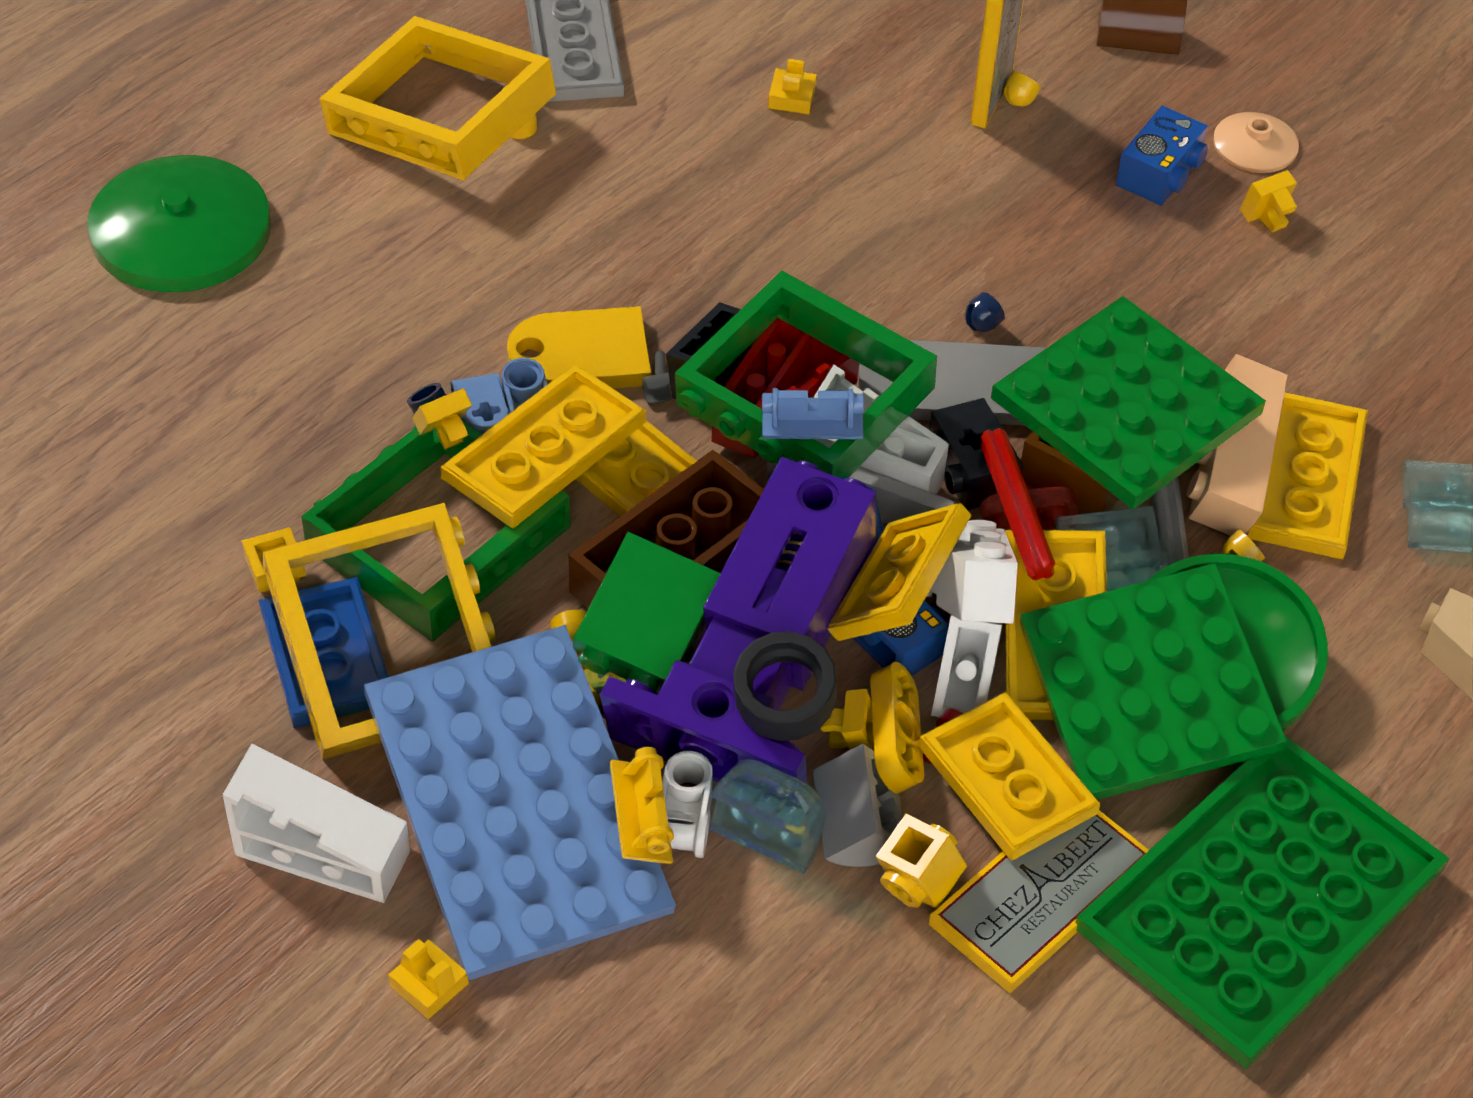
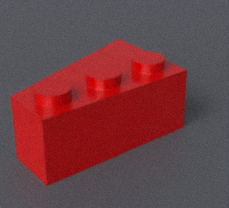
(786, 361)

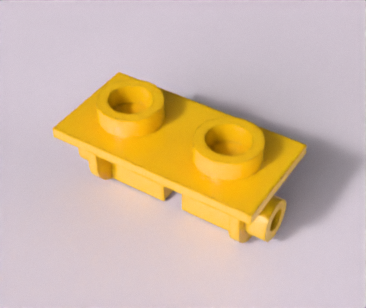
(642, 807)

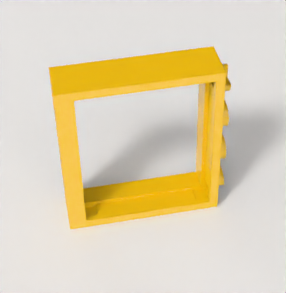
(458, 153)
(277, 568)

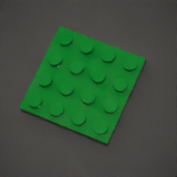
(1127, 401)
(1151, 682)

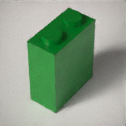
(644, 613)

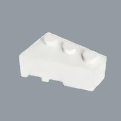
(909, 453)
(979, 576)
(313, 827)

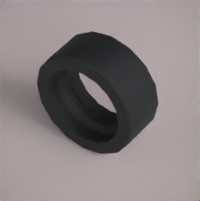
(779, 648)

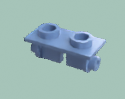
(795, 416)

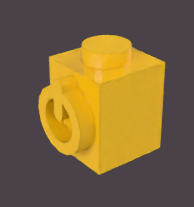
(920, 863)

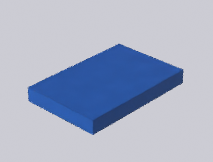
(342, 642)

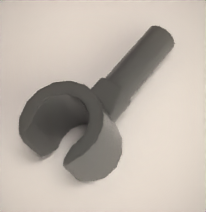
(657, 386)

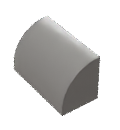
(857, 806)

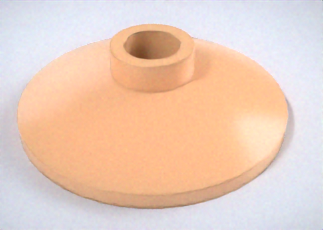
(1255, 142)

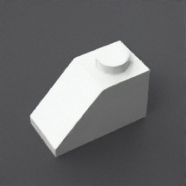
(966, 665)

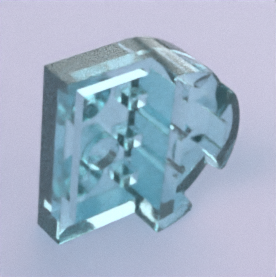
(1131, 543)
(769, 813)

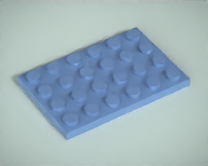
(514, 801)

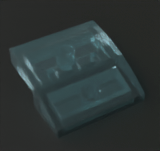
(1439, 505)

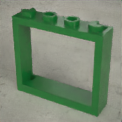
(837, 326)
(379, 480)

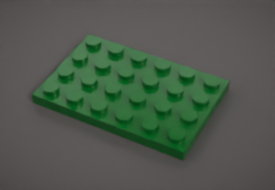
(1261, 898)

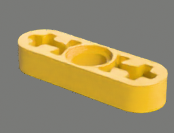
(896, 727)

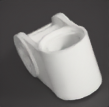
(688, 807)

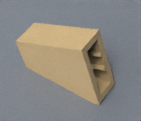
(1451, 638)

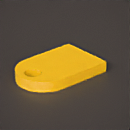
(600, 341)

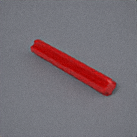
(1017, 504)

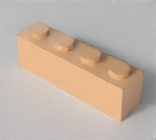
(1234, 477)

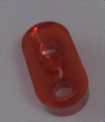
(1048, 503)

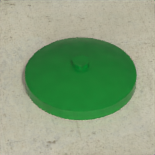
(179, 223)
(1278, 626)

